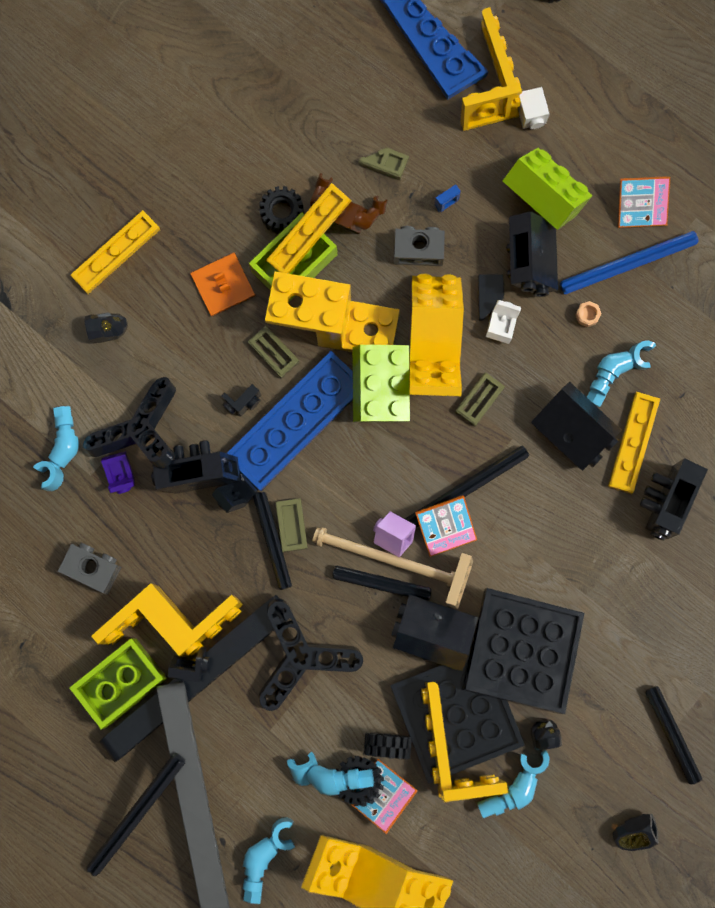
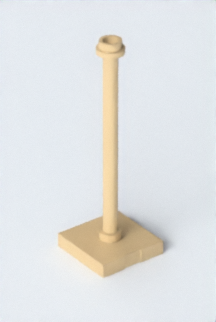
(455, 580)

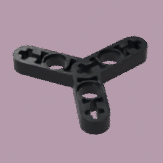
(138, 429)
(311, 660)

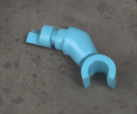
(614, 365)
(64, 449)
(329, 781)
(519, 793)
(259, 856)

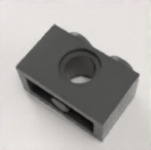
(407, 254)
(75, 567)

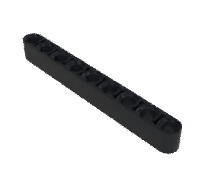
(221, 658)

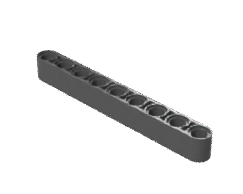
(193, 797)

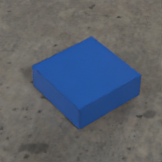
(447, 198)

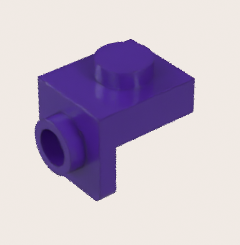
(118, 473)

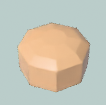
(588, 314)

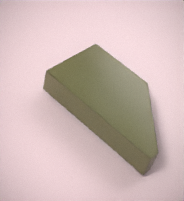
(386, 162)

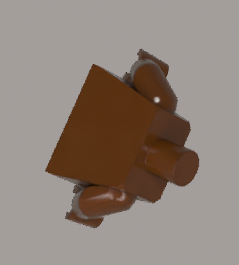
(354, 216)

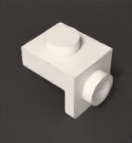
(503, 321)

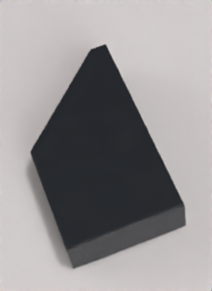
(489, 292)

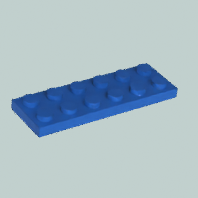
(294, 421)

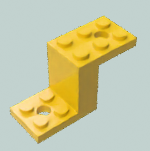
(329, 312)
(436, 335)
(167, 620)
(372, 878)

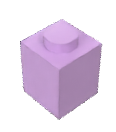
(394, 534)

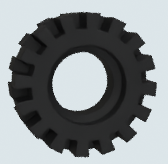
(271, 200)
(387, 746)
(367, 794)

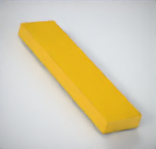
(309, 229)
(115, 252)
(634, 442)

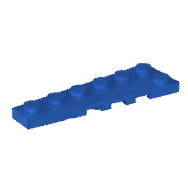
(438, 50)

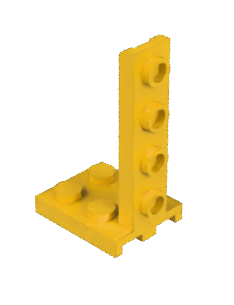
(499, 102)
(463, 787)

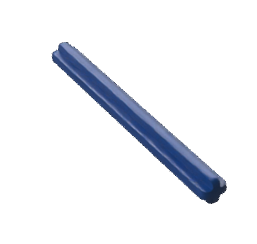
(629, 262)

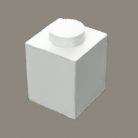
(533, 108)

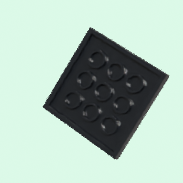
(524, 651)
(474, 723)

